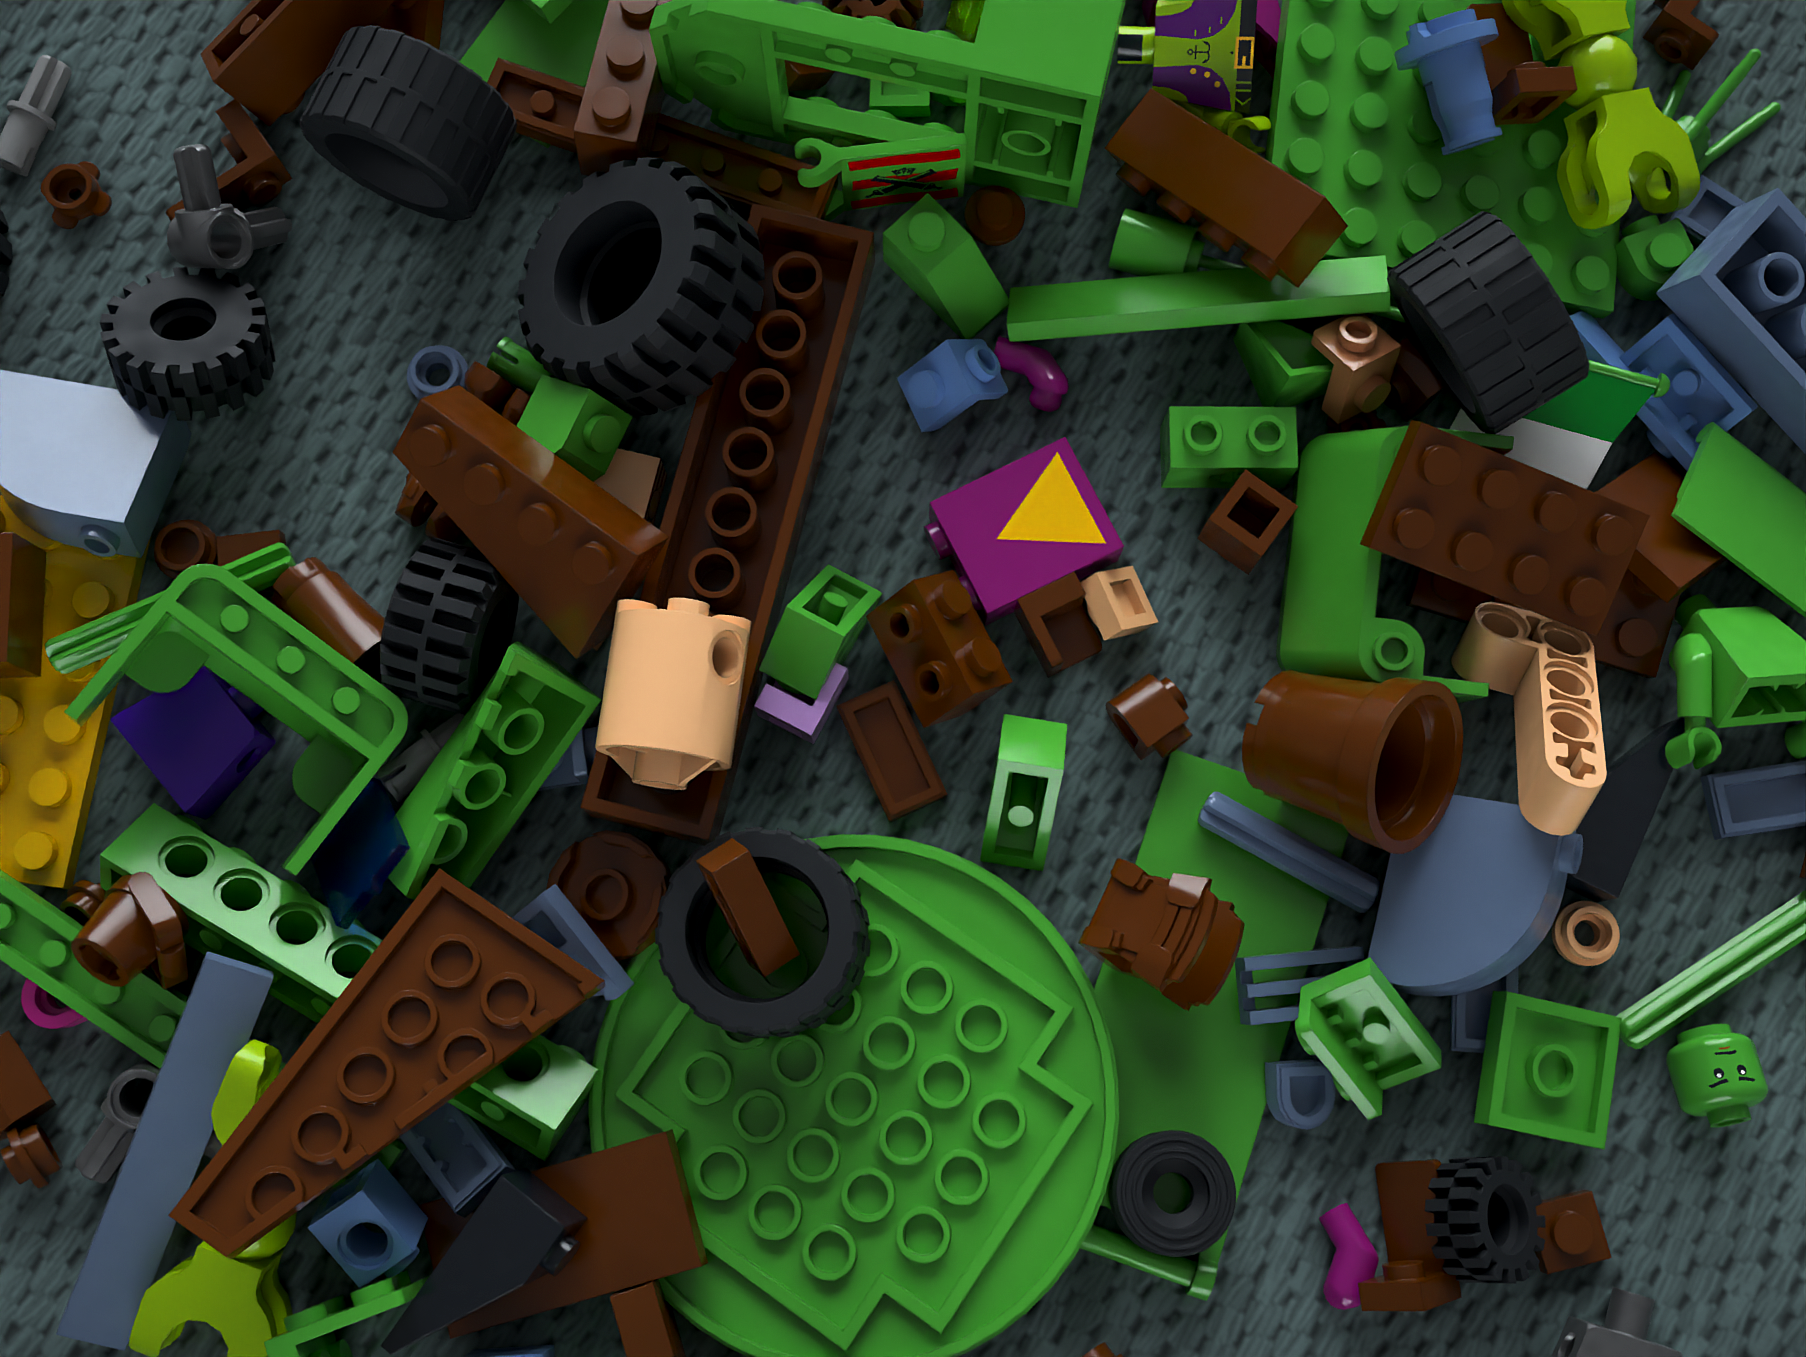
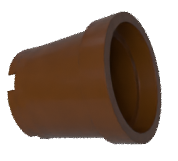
(1359, 753)

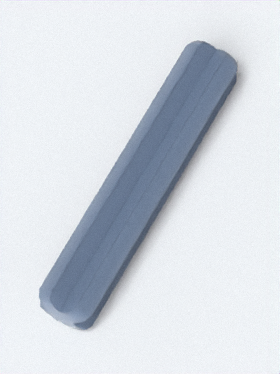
(1289, 852)

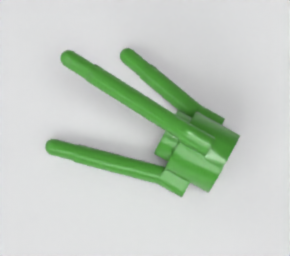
(1696, 126)

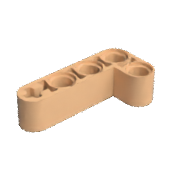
(1555, 708)

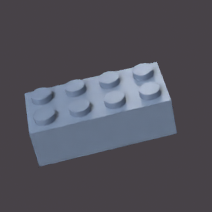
(1749, 304)

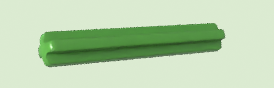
(105, 634)
(1714, 974)

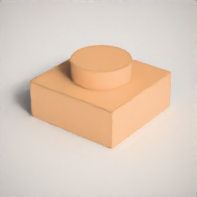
(1118, 603)

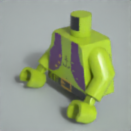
(1201, 60)

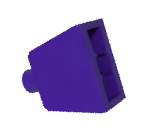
(197, 740)

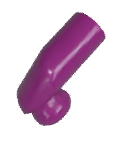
(1038, 367)
(1353, 1259)

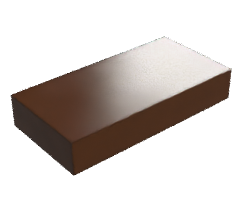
(891, 751)

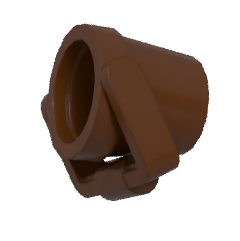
(134, 930)

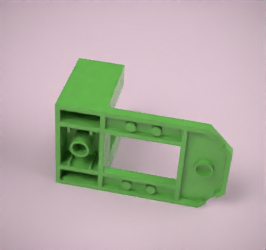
(1026, 80)

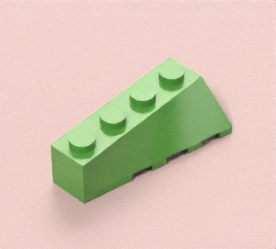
(490, 768)

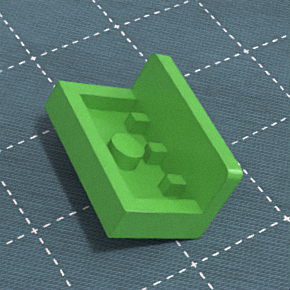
(1364, 1034)

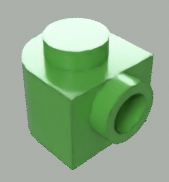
(1650, 255)

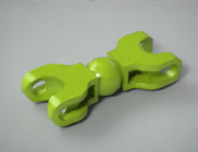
(1617, 132)
(235, 1294)

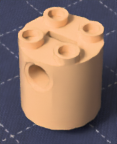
(672, 691)

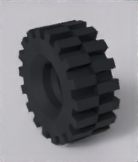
(194, 373)

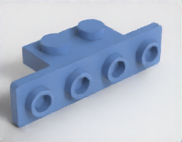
(1698, 383)

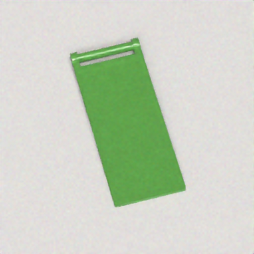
(1202, 1065)

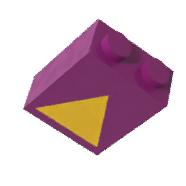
(1022, 529)

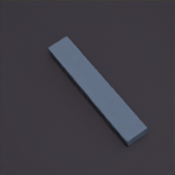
(164, 1152)

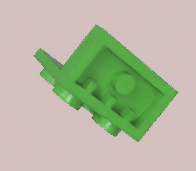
(312, 1330)

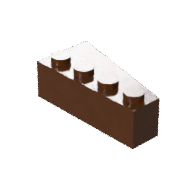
(531, 515)

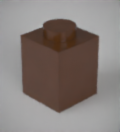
(1247, 521)

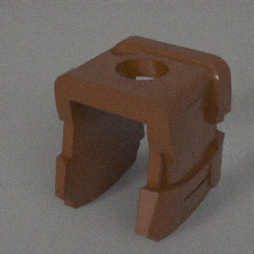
(1165, 933)

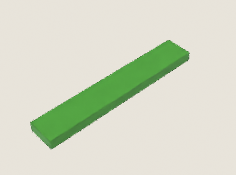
(1195, 300)

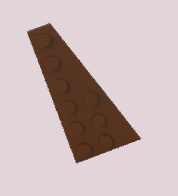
(413, 1028)

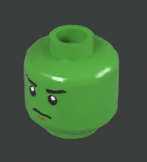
(1716, 1074)

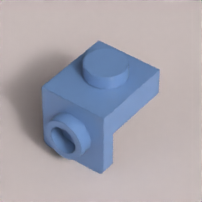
(951, 381)

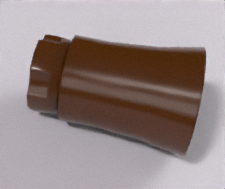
(332, 612)

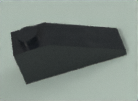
(1622, 815)
(507, 1243)

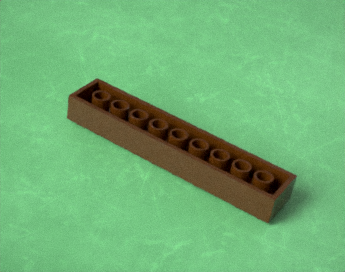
(750, 484)

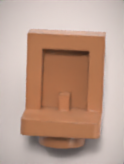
(1362, 365)

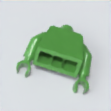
(1737, 672)

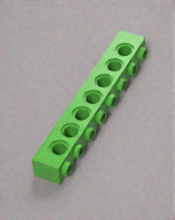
(308, 973)

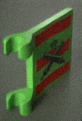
(886, 171)

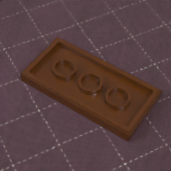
(634, 1229)

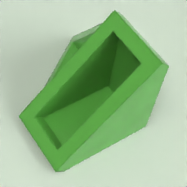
(1282, 363)

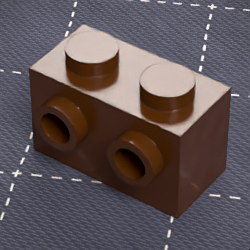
(941, 645)

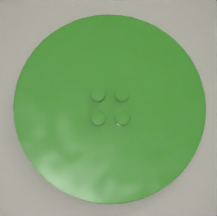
(906, 1159)

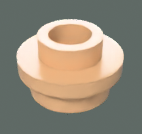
(1604, 927)

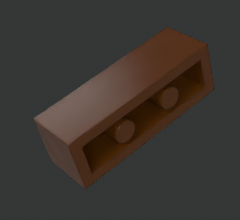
(748, 907)

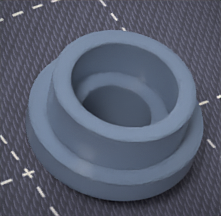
(431, 359)

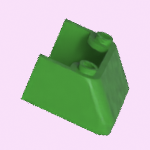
(1334, 580)
(280, 666)

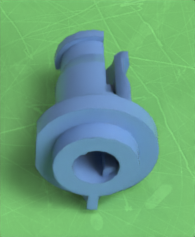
(1454, 76)

